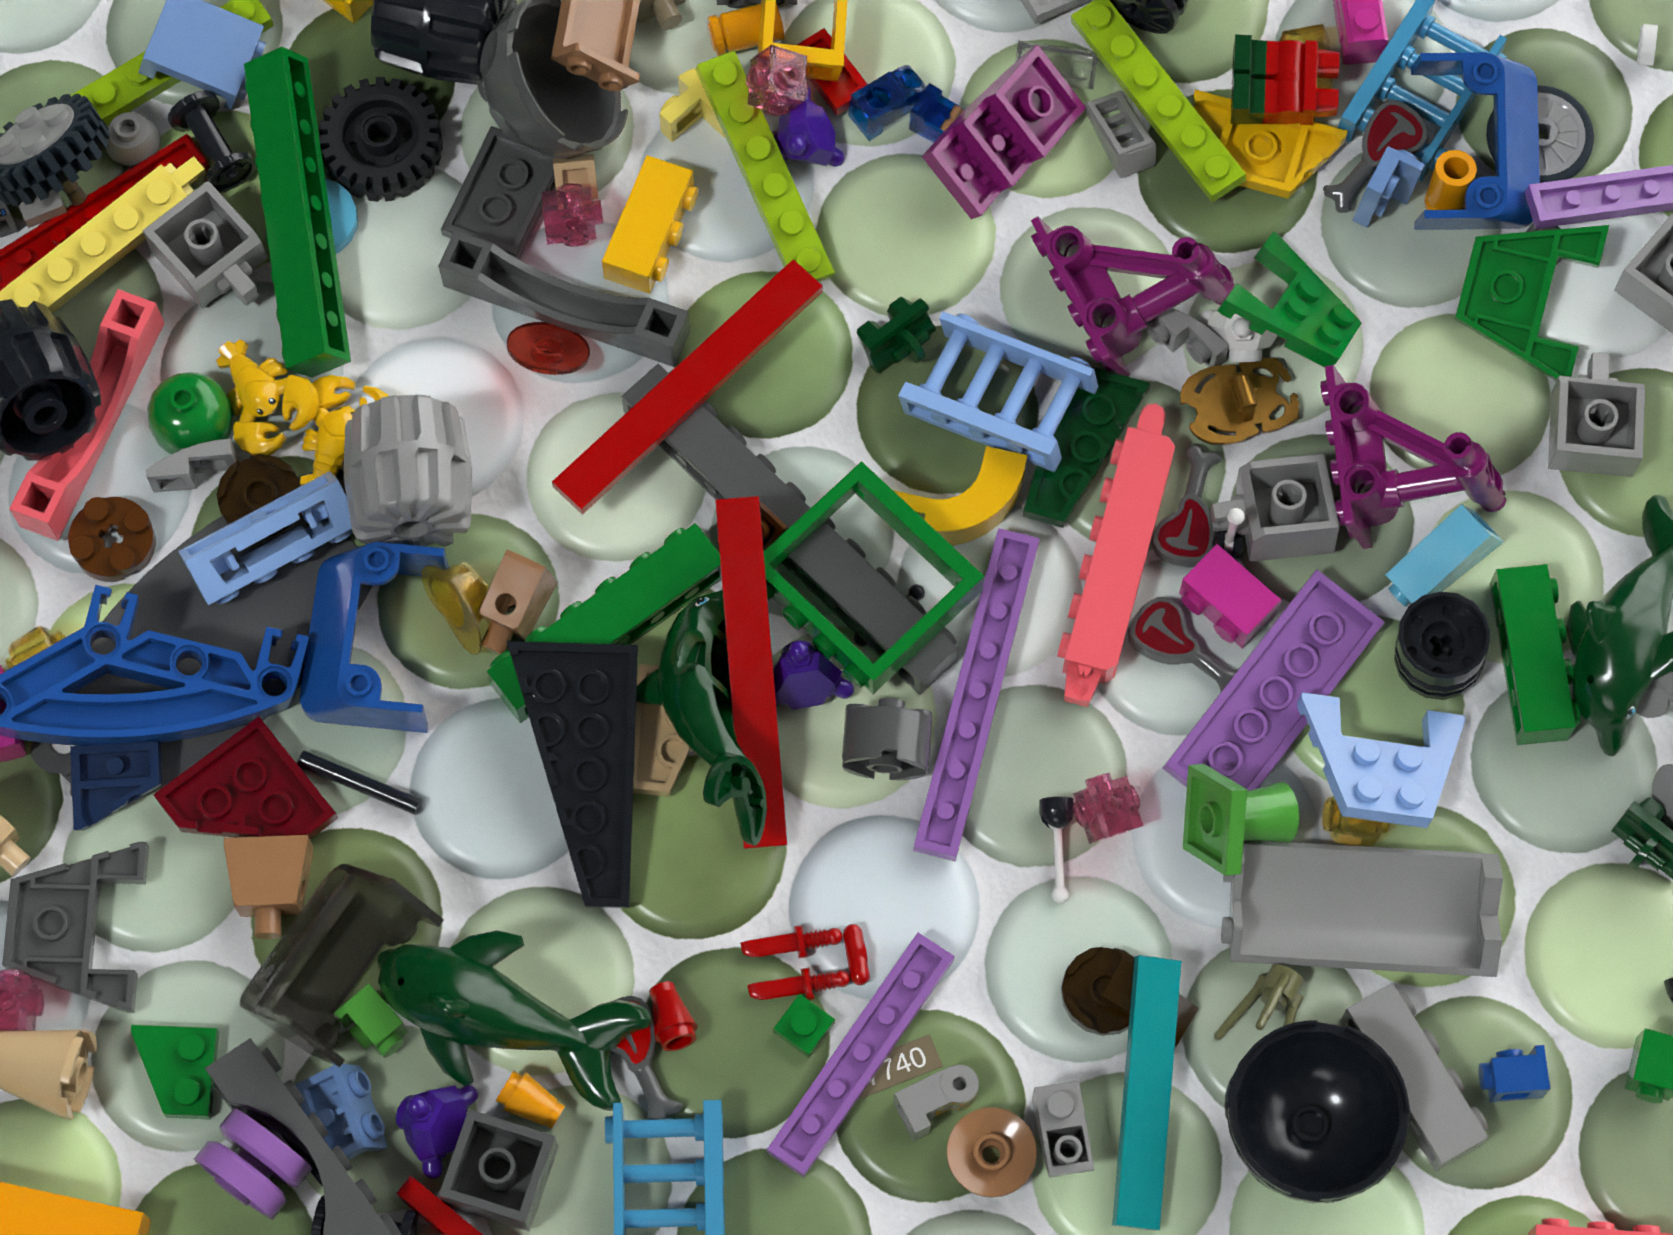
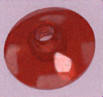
(547, 348)

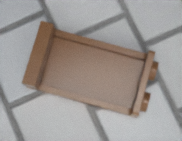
(597, 40)

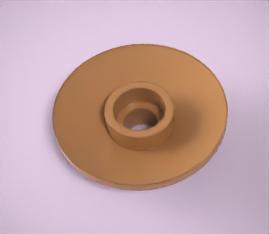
(997, 1130)

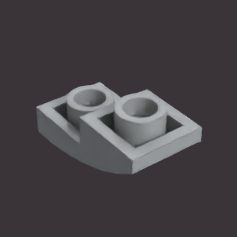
(1177, 328)

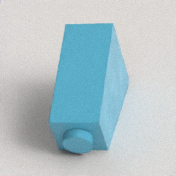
(1443, 556)

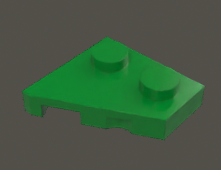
(177, 1065)

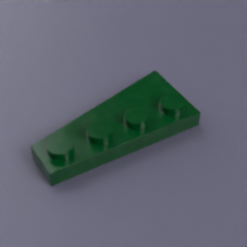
(1084, 441)

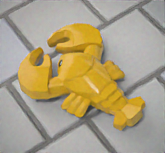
(260, 396)
(330, 437)

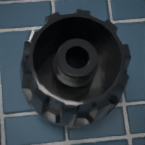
(435, 36)
(44, 383)

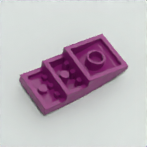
(1004, 132)

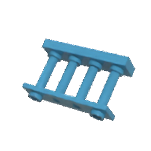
(1402, 55)
(706, 1170)

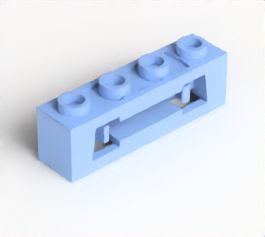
(217, 570)

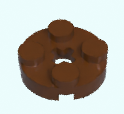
(123, 558)

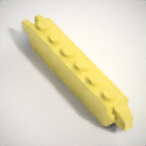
(103, 238)

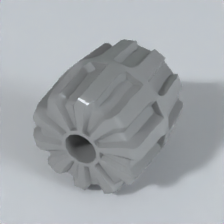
(407, 471)

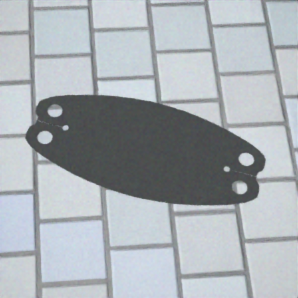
(175, 607)

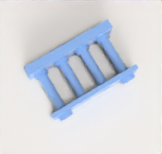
(1000, 430)

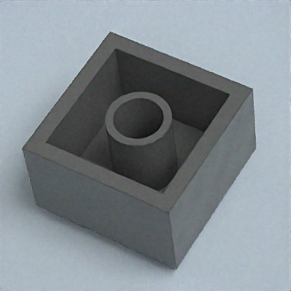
(499, 1170)

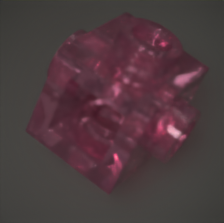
(777, 80)
(571, 215)
(1107, 807)
(19, 1001)

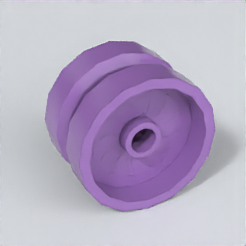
(248, 1170)

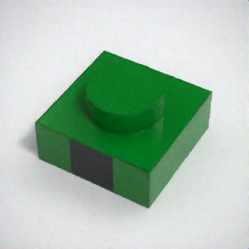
(804, 1025)

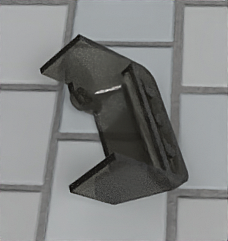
(328, 953)

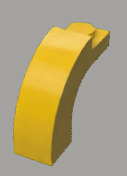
(981, 505)

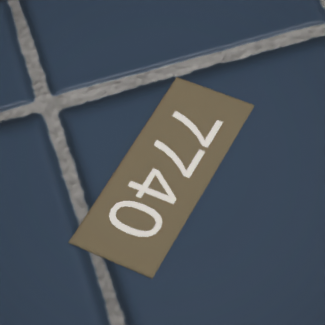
(905, 1064)

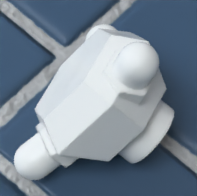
(1243, 343)

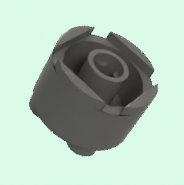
(886, 740)

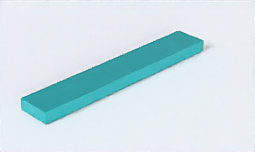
(1147, 1093)

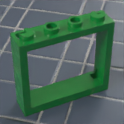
(828, 640)

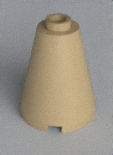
(48, 1068)

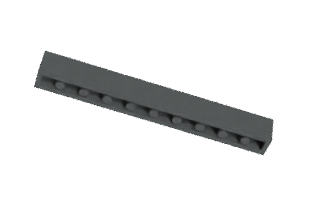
(824, 561)

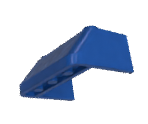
(1501, 198)
(330, 685)

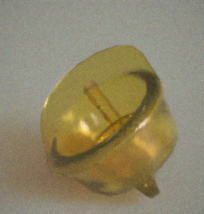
(458, 596)

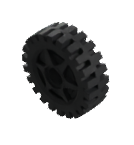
(374, 112)

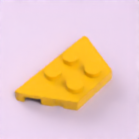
(1271, 155)

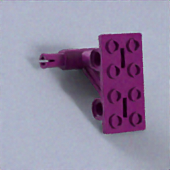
(1115, 321)
(1372, 492)

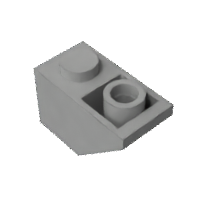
(1062, 1129)

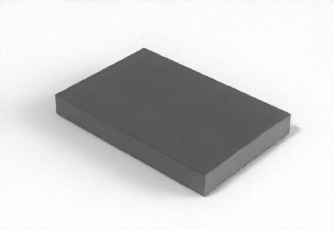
(502, 194)

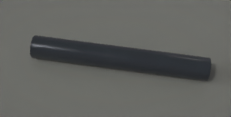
(359, 782)

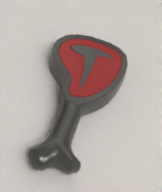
(638, 1052)

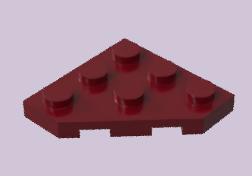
(246, 791)

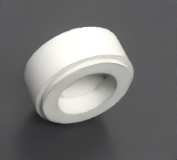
(1647, 44)

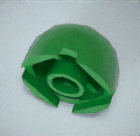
(188, 412)

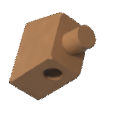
(517, 584)
(268, 878)

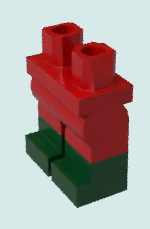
(1279, 81)

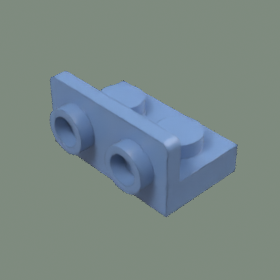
(1392, 179)
(345, 1108)

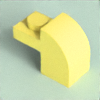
(687, 108)

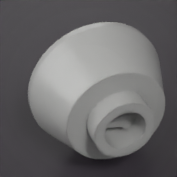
(132, 139)

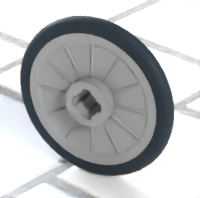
(1567, 131)

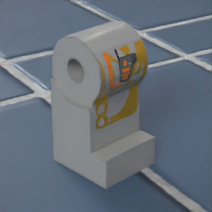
(943, 1091)

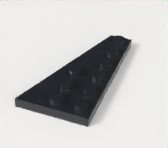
(585, 733)

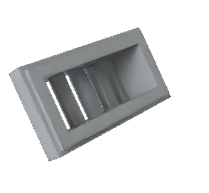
(1130, 155)

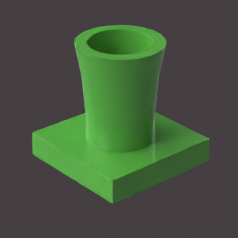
(1226, 814)

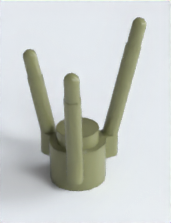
(1278, 990)

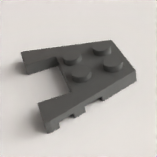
(55, 925)

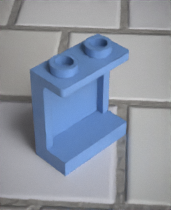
(203, 47)

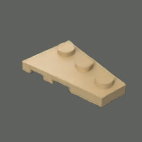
(658, 747)

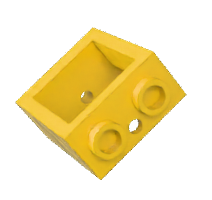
(821, 62)

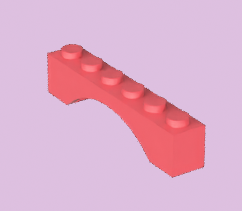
(117, 360)

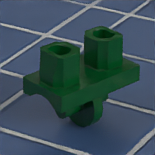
(899, 337)
(1647, 835)

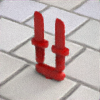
(806, 984)

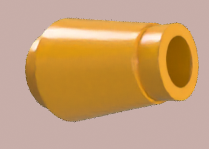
(529, 1100)

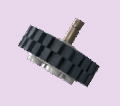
(49, 150)

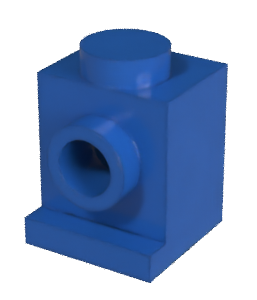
(1515, 1075)

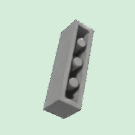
(1438, 1112)

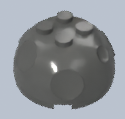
(537, 97)

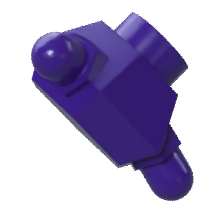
(808, 135)
(807, 677)
(434, 1123)

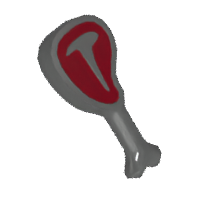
(1390, 125)
(1188, 532)
(1162, 636)

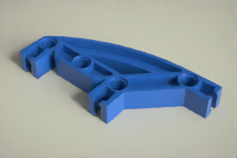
(211, 701)

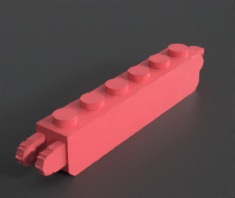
(1118, 556)

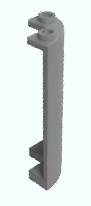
(1365, 908)

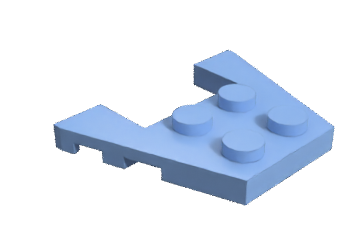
(1382, 777)

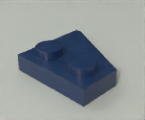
(111, 778)

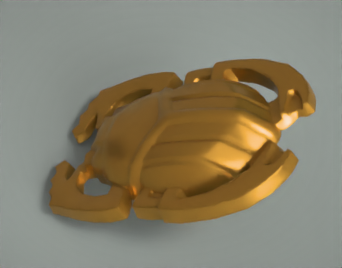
(1238, 401)

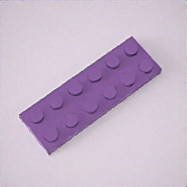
(1257, 709)

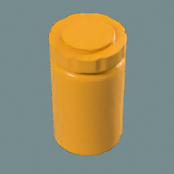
(740, 29)
(1450, 180)

